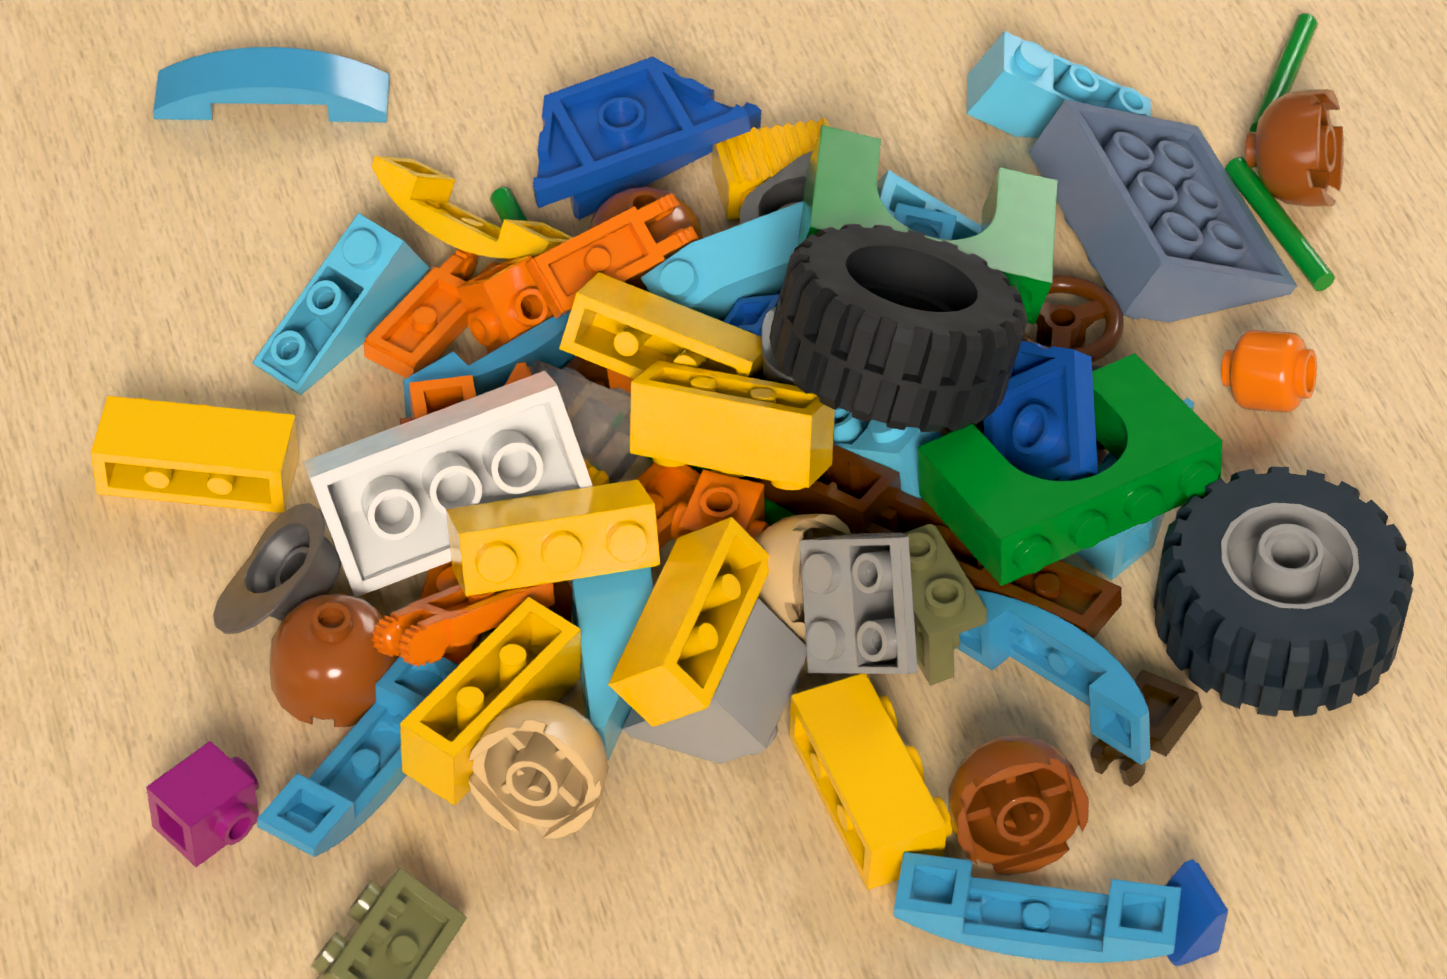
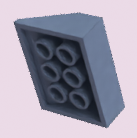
(1157, 214)

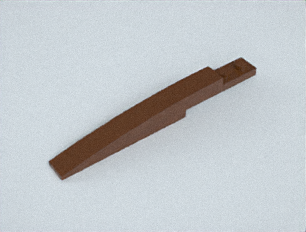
(871, 501)

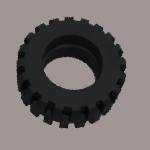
(897, 327)

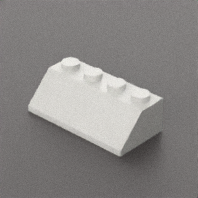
(392, 489)

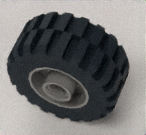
(1282, 591)

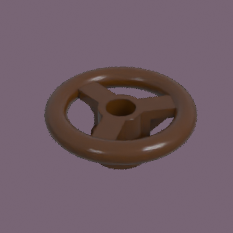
(1067, 325)

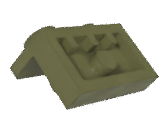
(941, 603)
(396, 933)

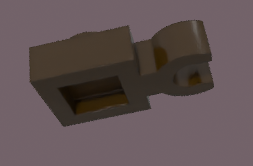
(1170, 714)

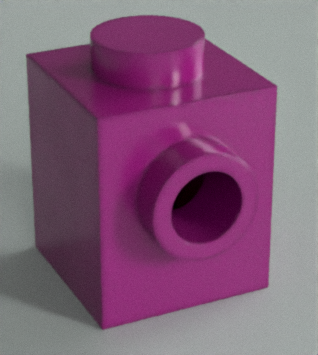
(204, 803)

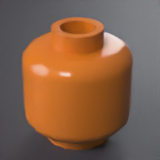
(1270, 371)

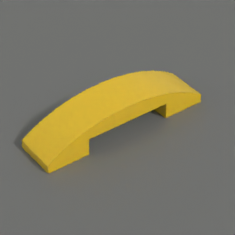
(425, 199)

